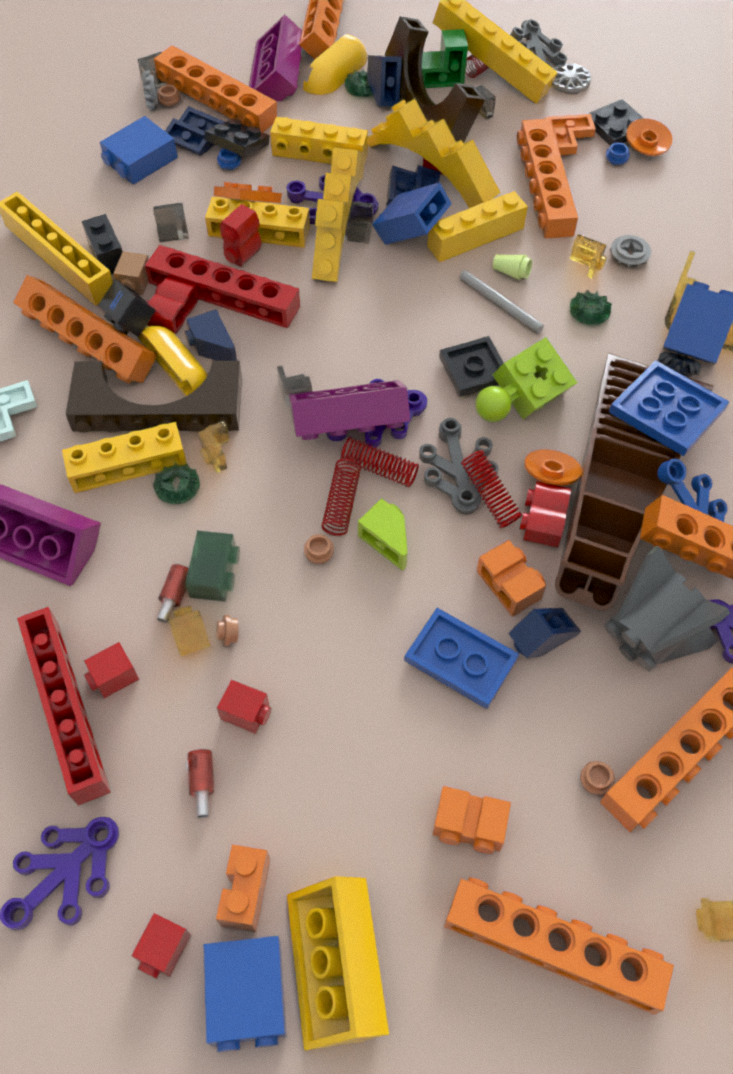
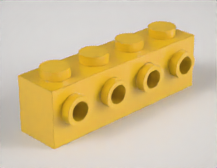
(314, 140)
(277, 222)
(477, 226)
(123, 457)

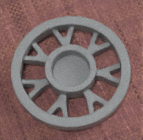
(571, 78)

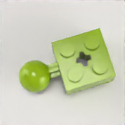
(527, 382)

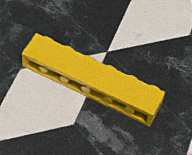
(497, 48)
(56, 247)

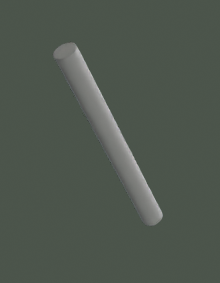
(501, 301)

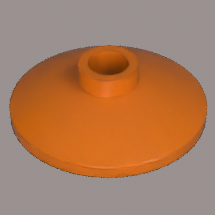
(649, 137)
(553, 467)

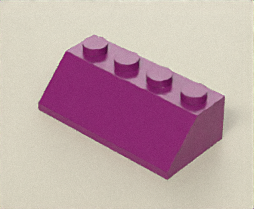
(277, 60)
(349, 408)
(45, 536)

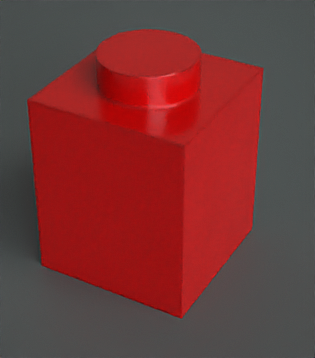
(110, 670)
(244, 706)
(160, 946)

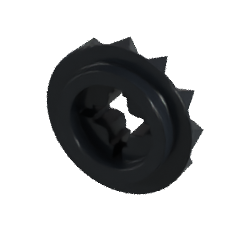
(680, 364)

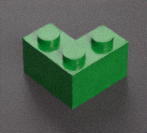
(449, 64)

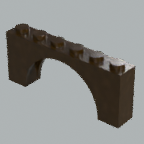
(460, 105)
(97, 408)

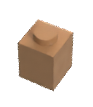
(132, 271)

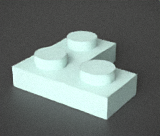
(14, 400)

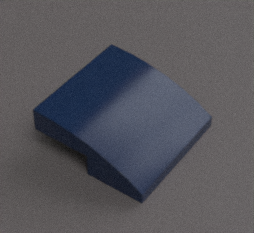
(190, 130)
(405, 180)

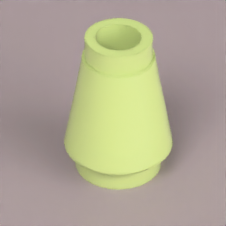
(513, 265)

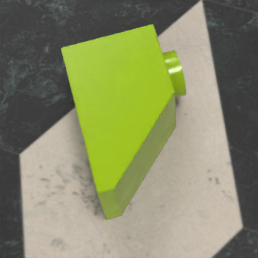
(385, 532)

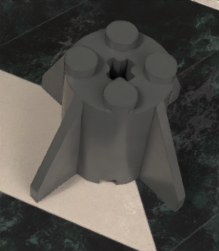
(663, 616)

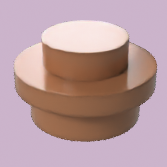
(168, 95)
(318, 549)
(227, 630)
(597, 777)

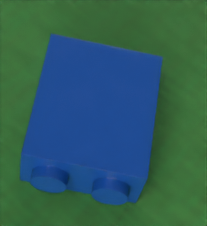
(138, 150)
(412, 213)
(701, 323)
(244, 993)

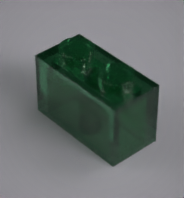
(212, 565)

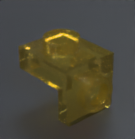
(589, 253)
(210, 440)
(188, 630)
(716, 920)

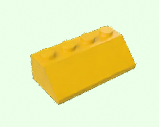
(336, 963)

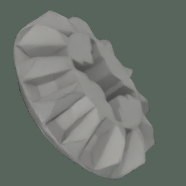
(150, 90)
(639, 247)

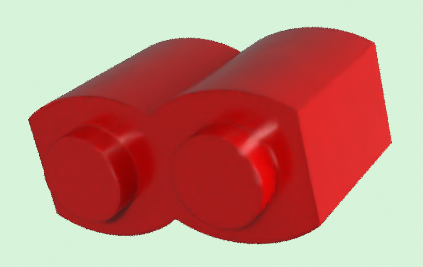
(240, 235)
(173, 303)
(546, 515)

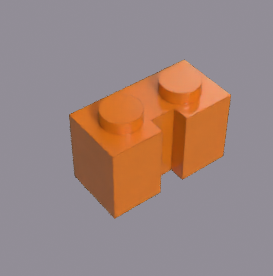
(510, 578)
(471, 820)
(248, 873)

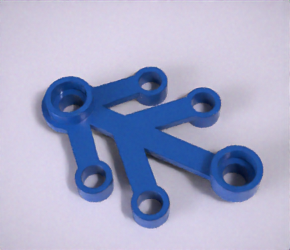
(674, 472)

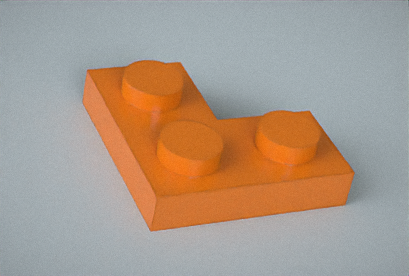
(570, 127)
(245, 192)

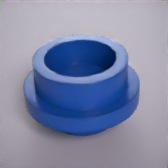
(617, 154)
(228, 159)

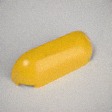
(334, 64)
(174, 358)

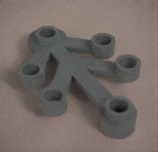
(532, 32)
(455, 469)

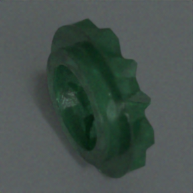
(356, 84)
(590, 315)
(187, 488)

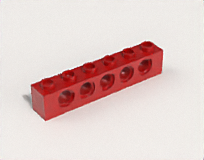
(227, 286)
(63, 707)

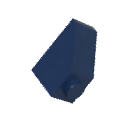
(384, 78)
(210, 337)
(543, 631)

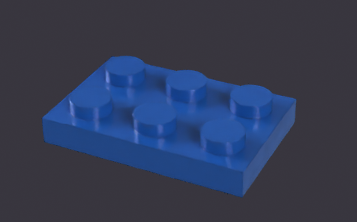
(461, 657)

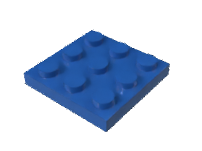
(669, 407)

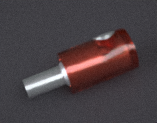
(172, 591)
(200, 779)

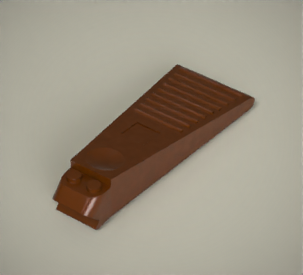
(610, 496)

